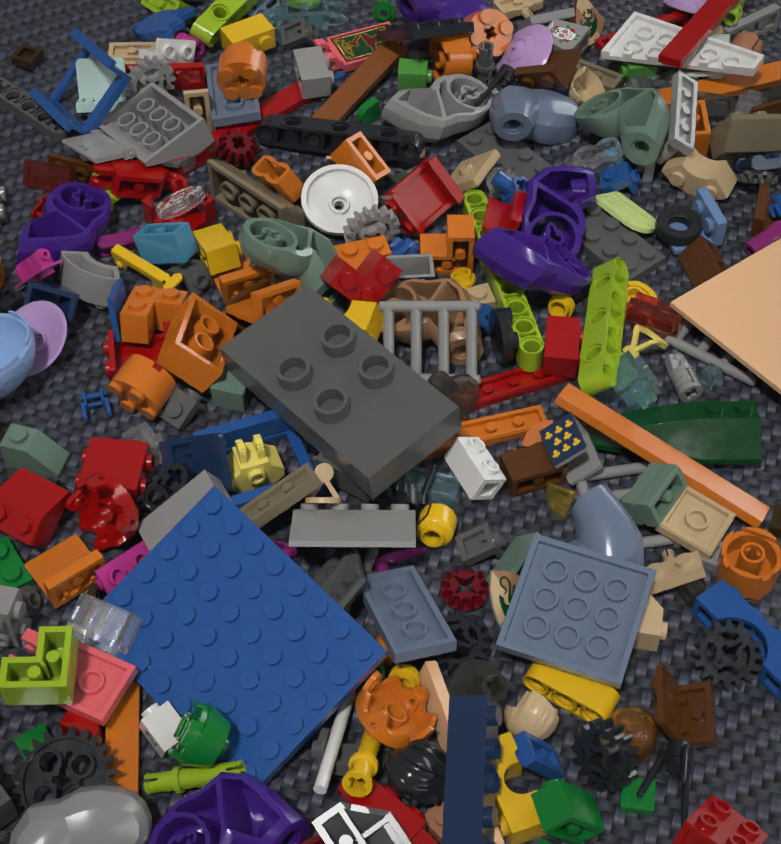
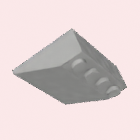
(157, 127)
(353, 527)

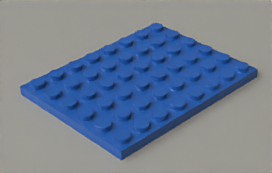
(243, 631)

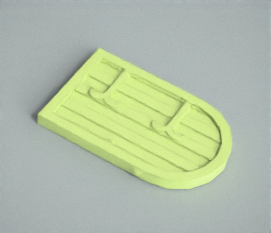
(626, 211)

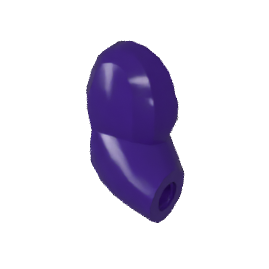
(439, 9)
(556, 204)
(69, 221)
(532, 262)
(231, 811)

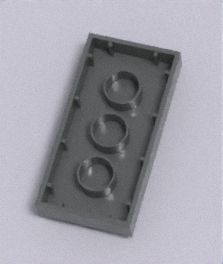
(341, 390)

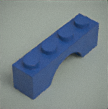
(726, 602)

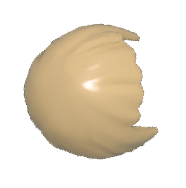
(584, 86)
(532, 715)

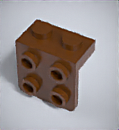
(552, 75)
(685, 710)

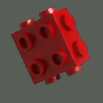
(120, 459)

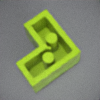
(43, 677)

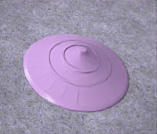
(528, 48)
(48, 329)

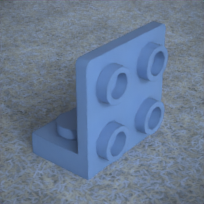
(712, 219)

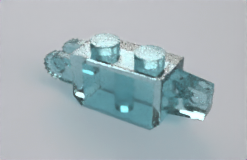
(313, 10)
(635, 382)

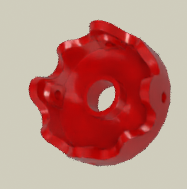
(92, 502)

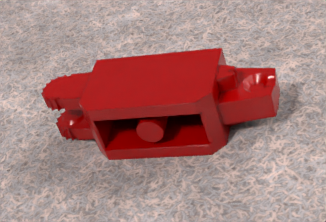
(131, 178)
(384, 798)

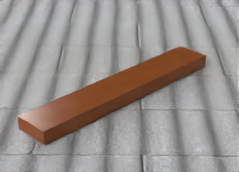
(361, 81)

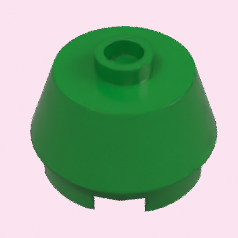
(201, 736)

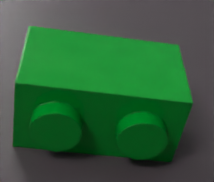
(567, 812)

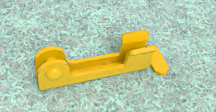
(159, 278)

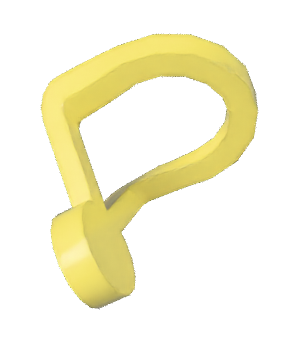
(634, 349)

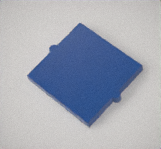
(116, 301)

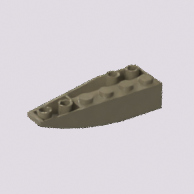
(746, 136)

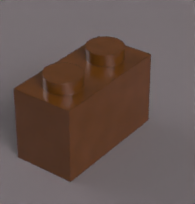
(530, 470)

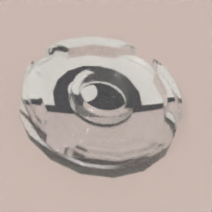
(180, 202)

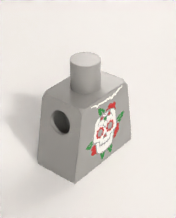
(569, 35)

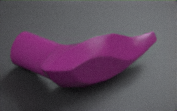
(396, 556)

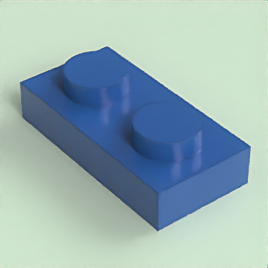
(538, 756)

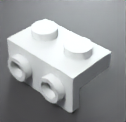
(172, 50)

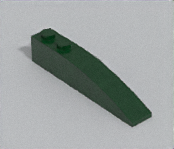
(701, 430)

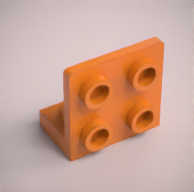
(239, 279)
(263, 301)
(65, 570)

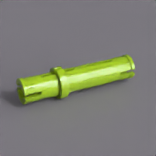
(735, 14)
(185, 778)

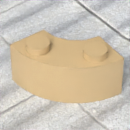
(699, 172)

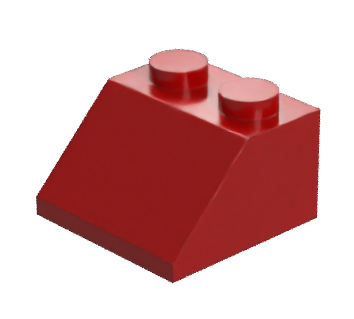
(31, 507)

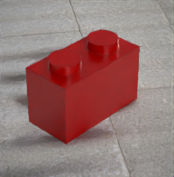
(562, 346)

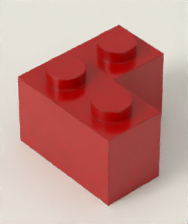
(365, 283)

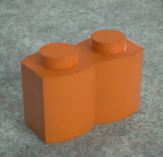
(278, 178)

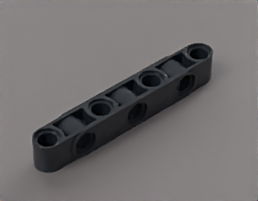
(299, 131)

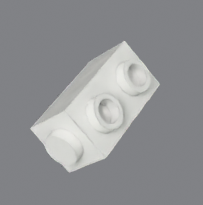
(474, 468)

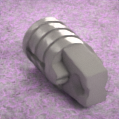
(683, 378)

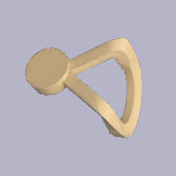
(325, 474)

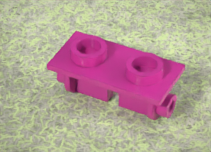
(36, 267)
(115, 571)

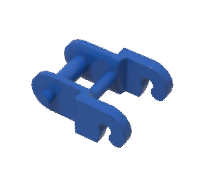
(85, 406)

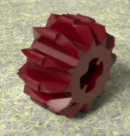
(237, 148)

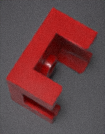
(199, 217)

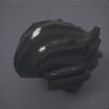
(417, 772)

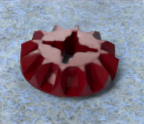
(464, 600)

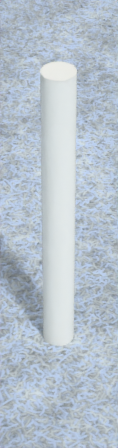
(333, 745)

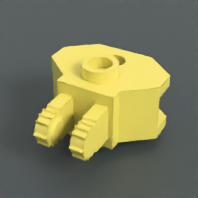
(254, 465)

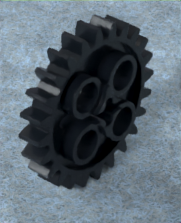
(37, 780)

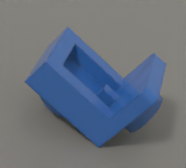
(619, 177)

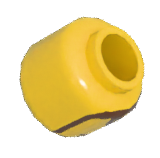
(436, 525)

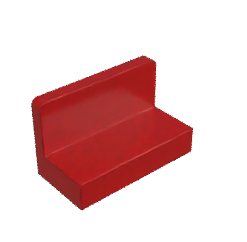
(504, 215)

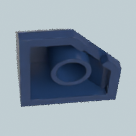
(61, 296)

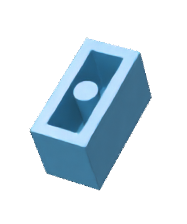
(166, 243)

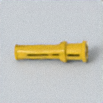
(362, 767)

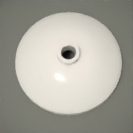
(335, 187)

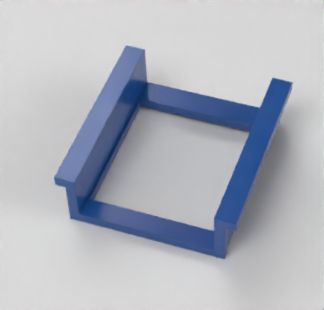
(60, 113)
(270, 428)

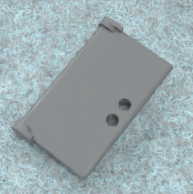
(98, 147)

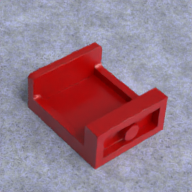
(422, 196)
(121, 351)

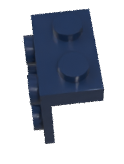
(200, 454)

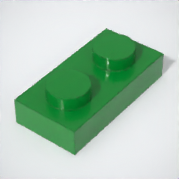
(12, 569)

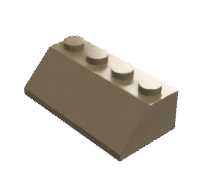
(249, 197)

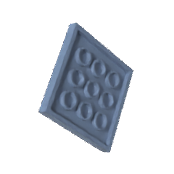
(576, 610)

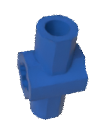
(508, 185)

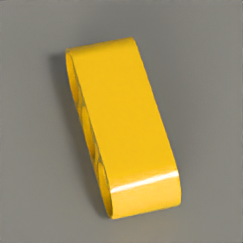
(572, 692)

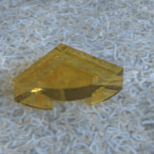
(559, 500)

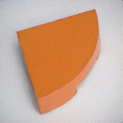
(533, 435)

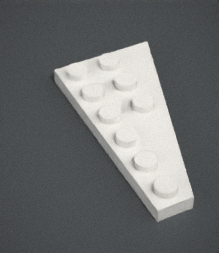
(645, 37)

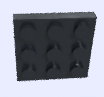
(425, 29)

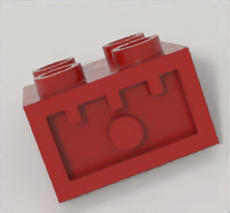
(719, 824)

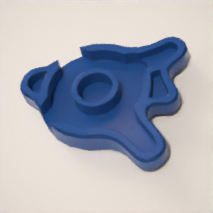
(163, 24)

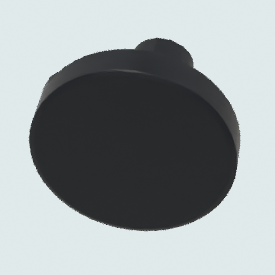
(501, 335)

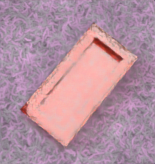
(45, 174)

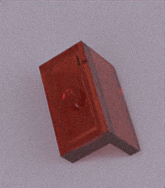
(654, 314)

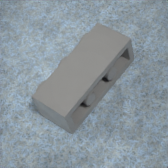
(167, 515)

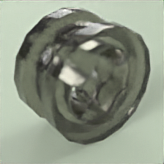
(689, 591)

